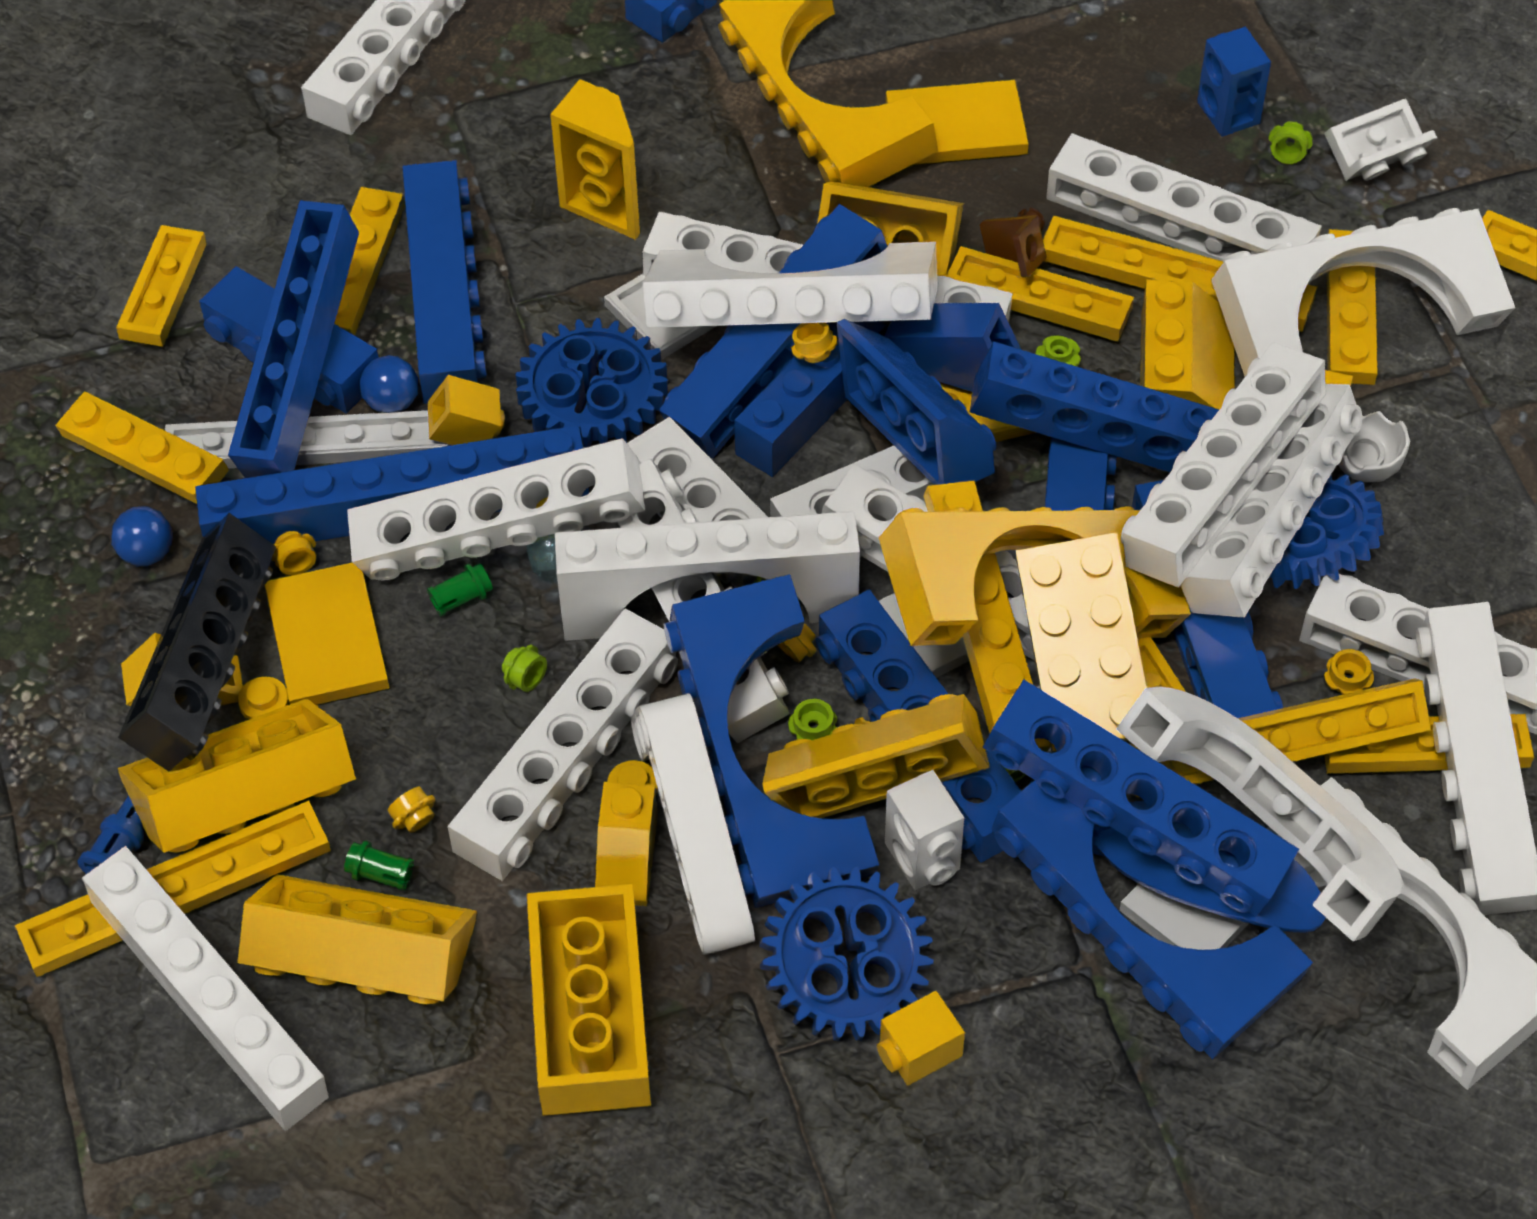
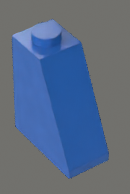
(953, 340)

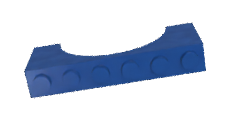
(716, 644)
(1205, 991)

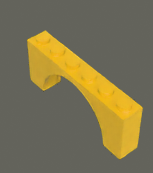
(849, 142)
(937, 555)

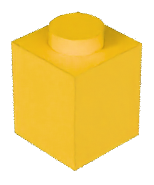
(464, 412)
(920, 1038)

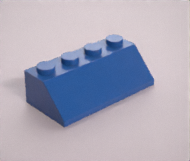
(912, 408)

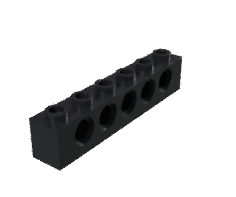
(199, 644)

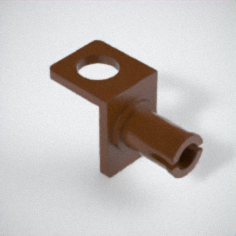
(1016, 239)

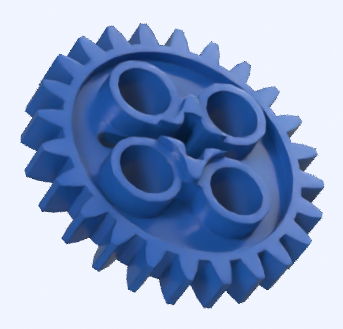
(618, 400)
(1334, 533)
(798, 957)

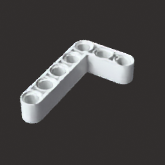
(674, 743)

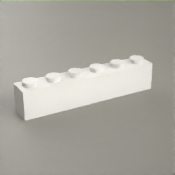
(1480, 758)
(206, 988)

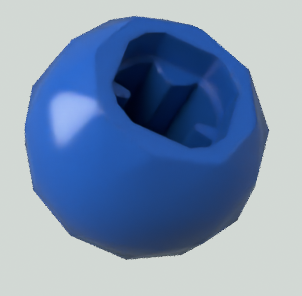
(389, 384)
(141, 536)

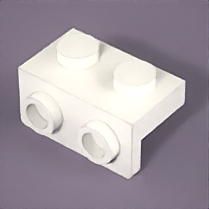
(1378, 139)

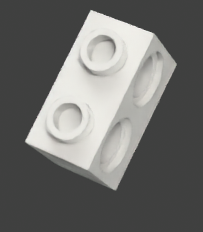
(924, 830)

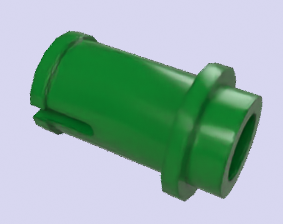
(460, 589)
(378, 865)

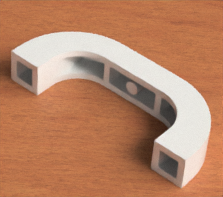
(1347, 855)

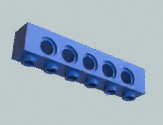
(1085, 407)
(866, 627)
(1168, 797)

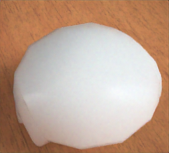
(1376, 449)

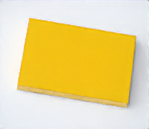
(972, 119)
(326, 635)

